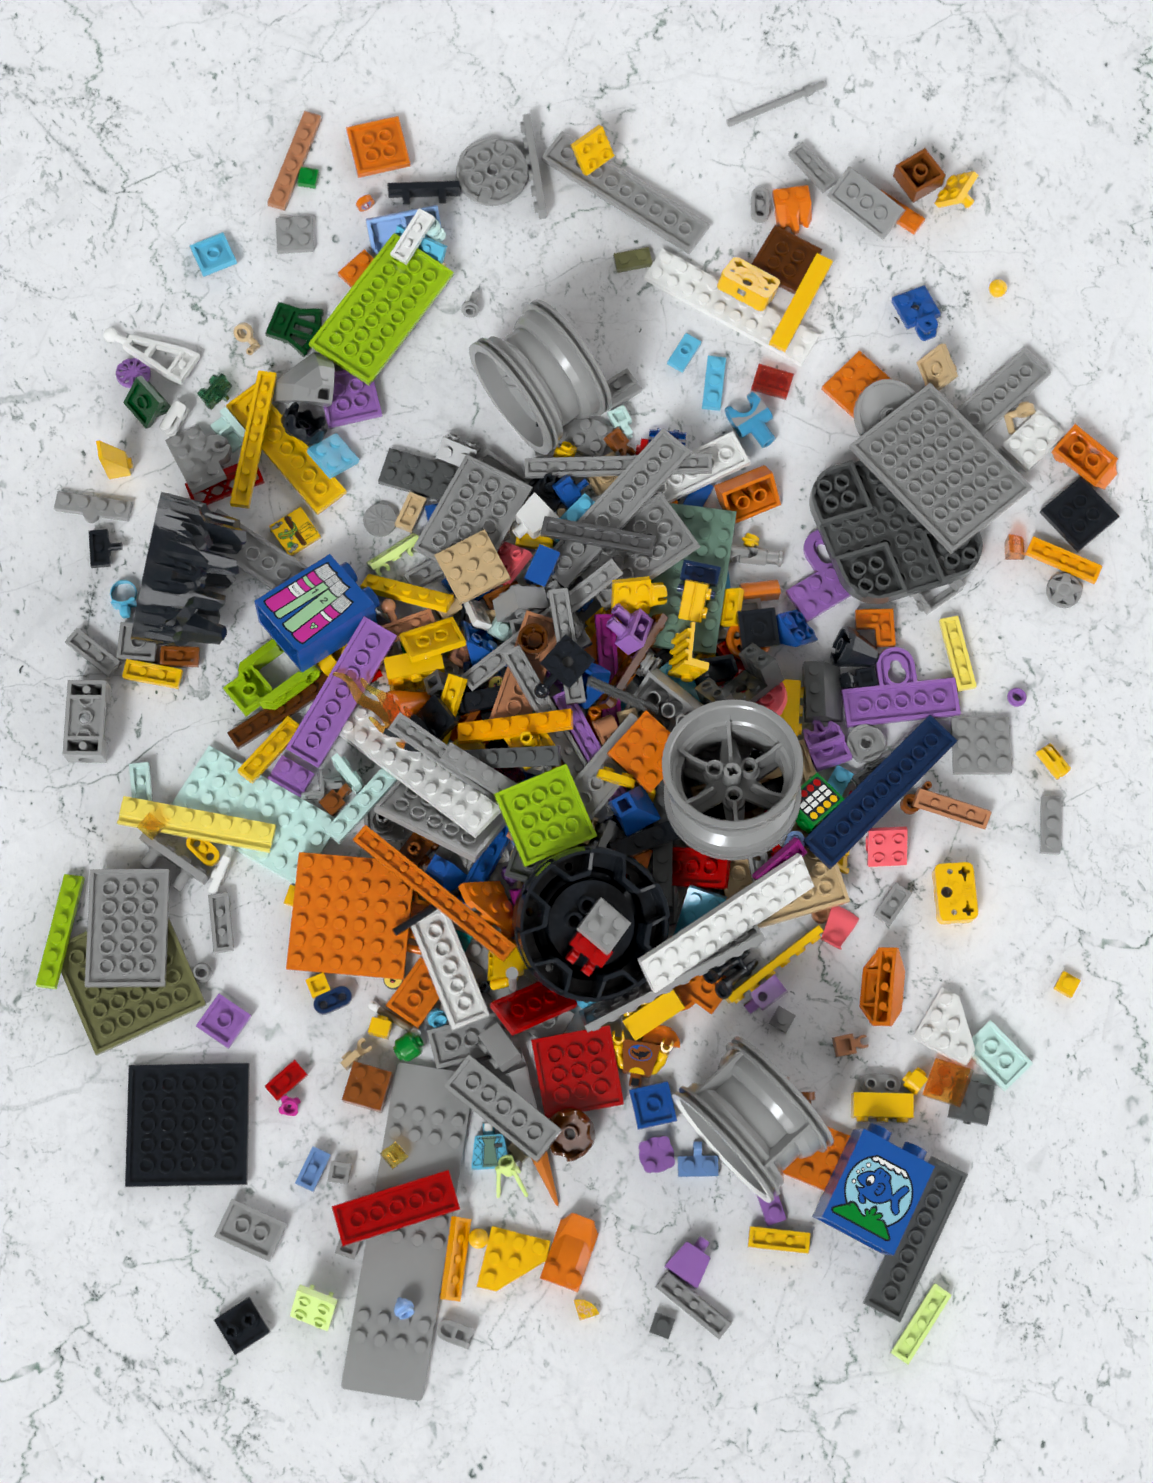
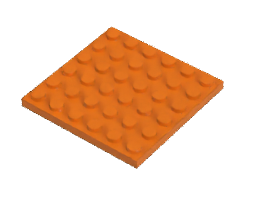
(347, 917)

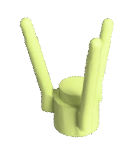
(508, 1168)

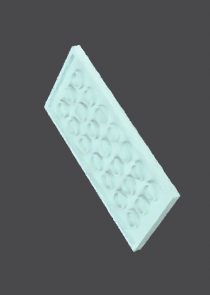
(220, 789)

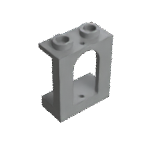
(955, 587)

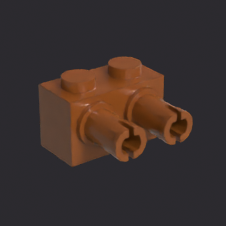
(418, 849)

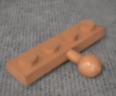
(407, 623)

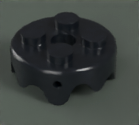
(303, 425)

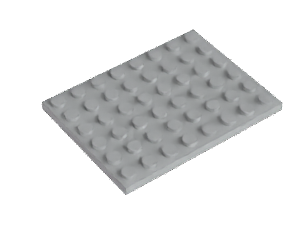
(940, 468)

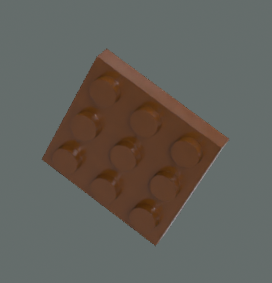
(786, 258)

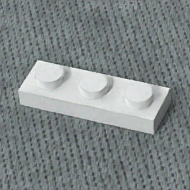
(412, 236)

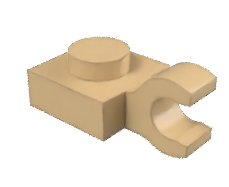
(356, 1055)

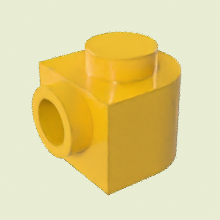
(565, 450)
(915, 1080)

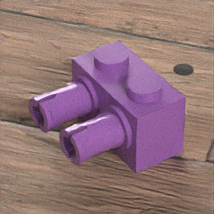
(632, 631)

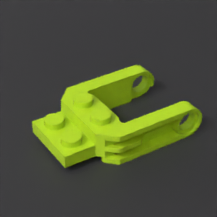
(252, 690)

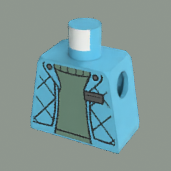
(488, 1149)

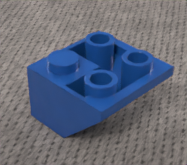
(794, 629)
(478, 642)
(634, 810)

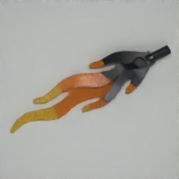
(386, 708)

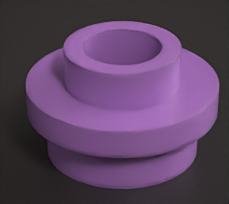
(1019, 692)

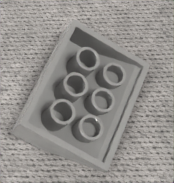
(670, 697)

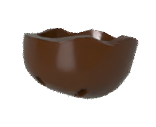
(533, 639)

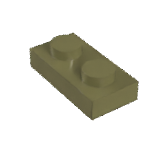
(632, 260)

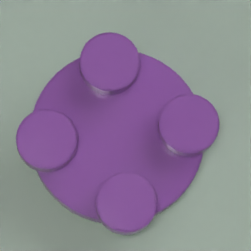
(656, 1154)

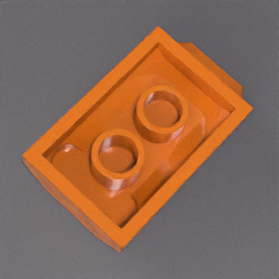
(1086, 457)
(570, 1252)

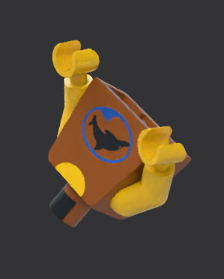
(639, 1058)

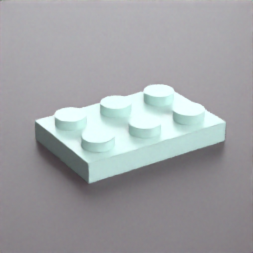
(999, 1056)

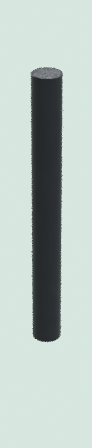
(419, 916)

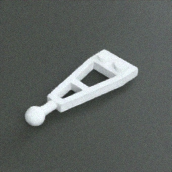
(178, 369)

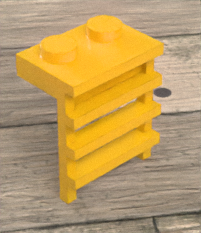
(682, 662)

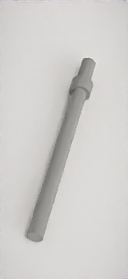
(806, 91)

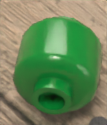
(408, 1046)

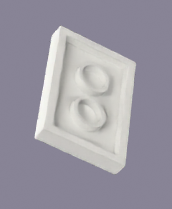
(1032, 440)

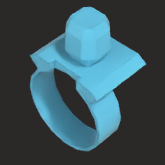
(124, 606)

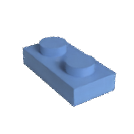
(313, 1169)

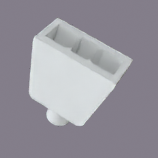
(531, 517)

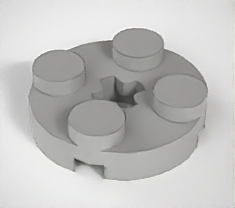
(871, 734)

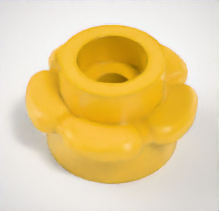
(750, 540)

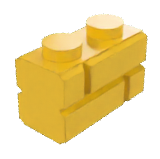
(694, 601)

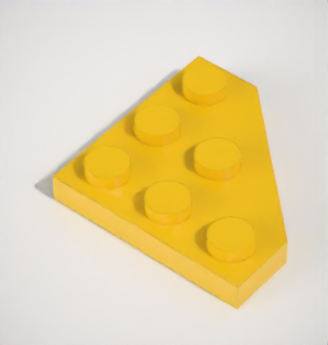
(510, 1257)

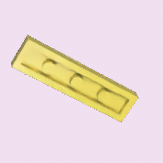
(957, 653)

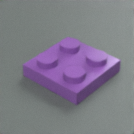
(223, 1021)

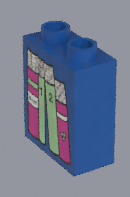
(316, 611)

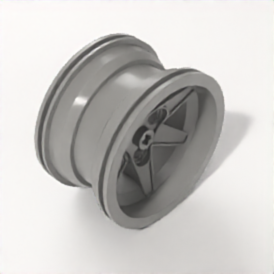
(541, 376)
(730, 725)

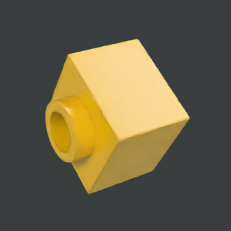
(380, 1027)

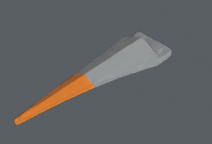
(519, 1080)

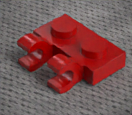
(587, 948)

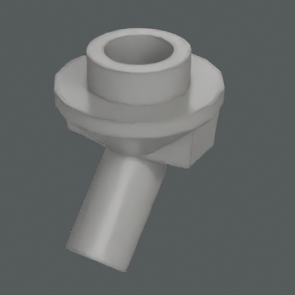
(470, 308)

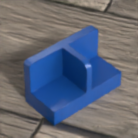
(542, 566)

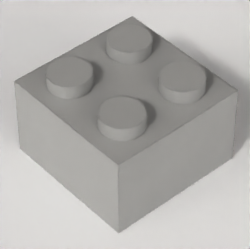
(518, 600)

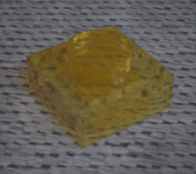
(150, 826)
(394, 1155)

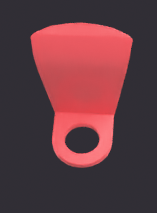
(838, 926)

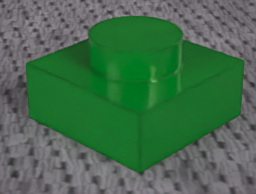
(308, 177)

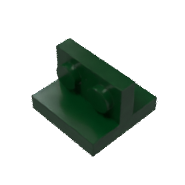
(145, 402)

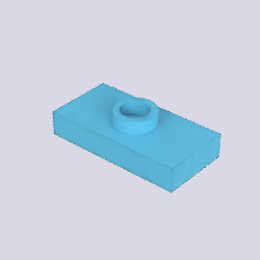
(684, 352)

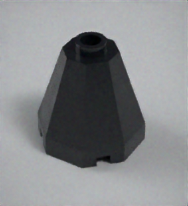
(853, 650)

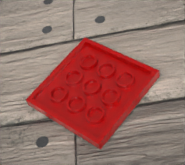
(577, 1071)

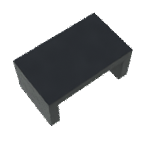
(720, 669)

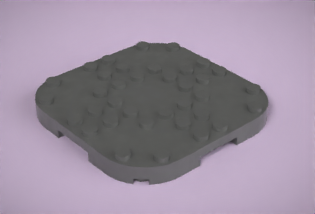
(877, 541)

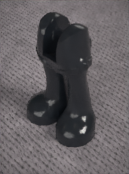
(725, 987)

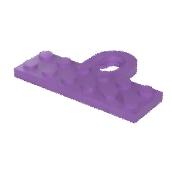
(819, 590)
(899, 701)

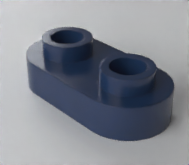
(332, 999)

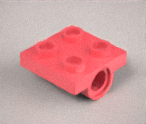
(514, 559)
(886, 846)

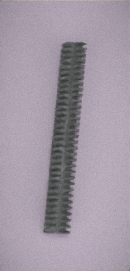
(622, 695)

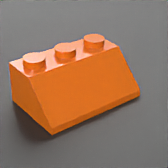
(749, 493)

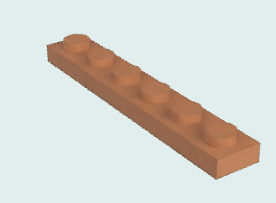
(294, 160)

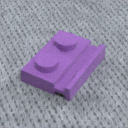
(291, 776)

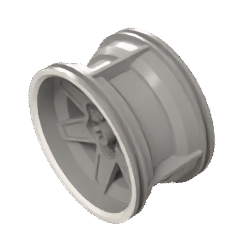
(753, 1118)

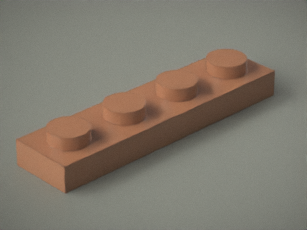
(951, 808)

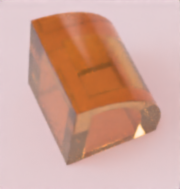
(1014, 547)

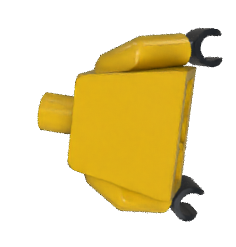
(497, 970)

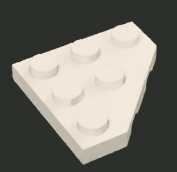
(947, 1029)

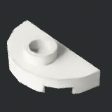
(219, 874)

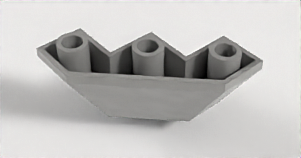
(307, 382)

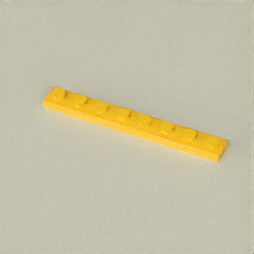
(253, 439)

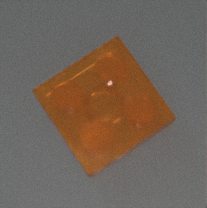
(947, 1082)

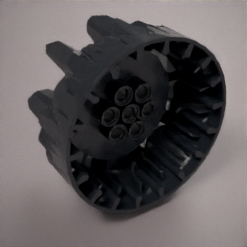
(178, 565)

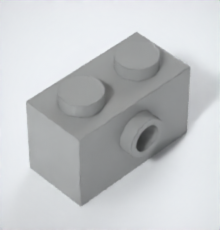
(499, 1048)

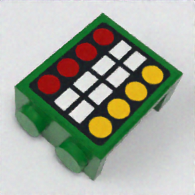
(817, 801)

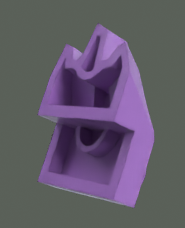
(826, 745)

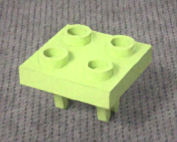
(313, 1307)

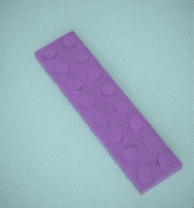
(334, 701)

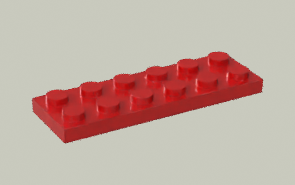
(395, 1208)

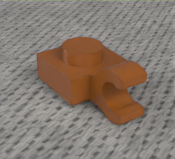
(333, 801)

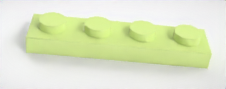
(920, 1324)

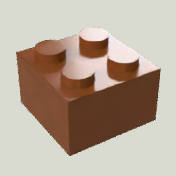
(919, 175)
(367, 1087)

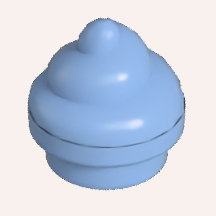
(403, 1308)

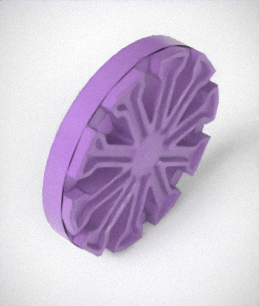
(132, 371)

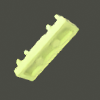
(392, 553)

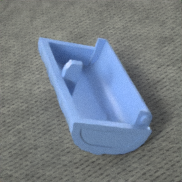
(384, 226)

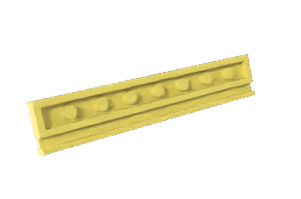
(200, 824)

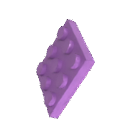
(351, 401)

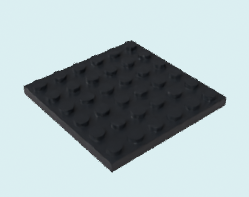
(187, 1125)

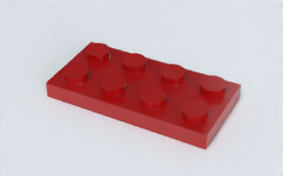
(698, 869)
(530, 1007)

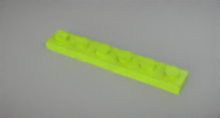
(60, 931)

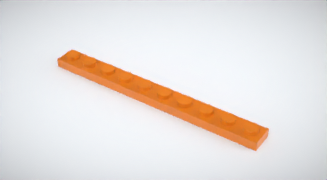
(434, 893)

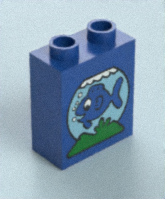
(874, 1189)

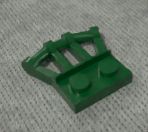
(284, 321)

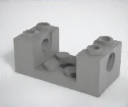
(86, 740)

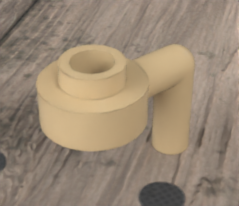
(243, 337)
(1023, 410)

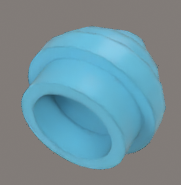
(437, 1018)

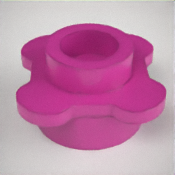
(289, 1111)

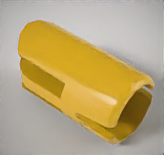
(1053, 761)

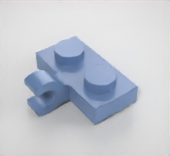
(697, 1164)

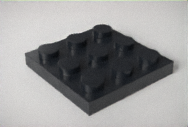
(1079, 514)

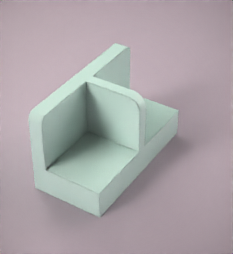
(229, 428)

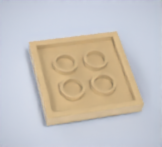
(472, 567)

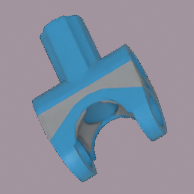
(752, 421)

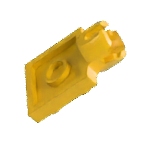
(638, 594)

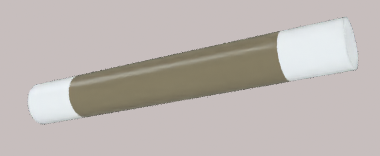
(394, 1019)

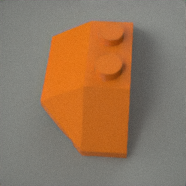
(883, 987)

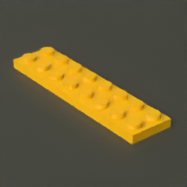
(291, 457)

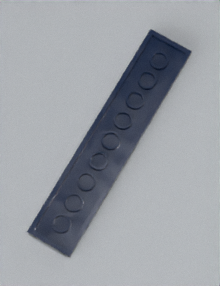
(879, 792)

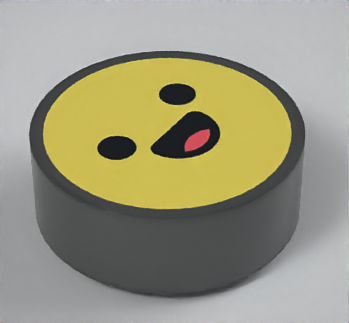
(392, 984)

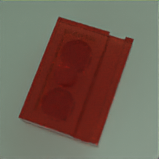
(772, 381)

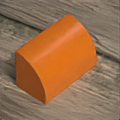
(763, 589)

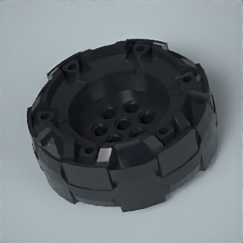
(559, 894)

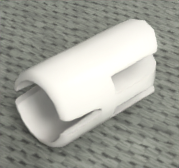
(174, 418)

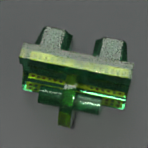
(216, 392)

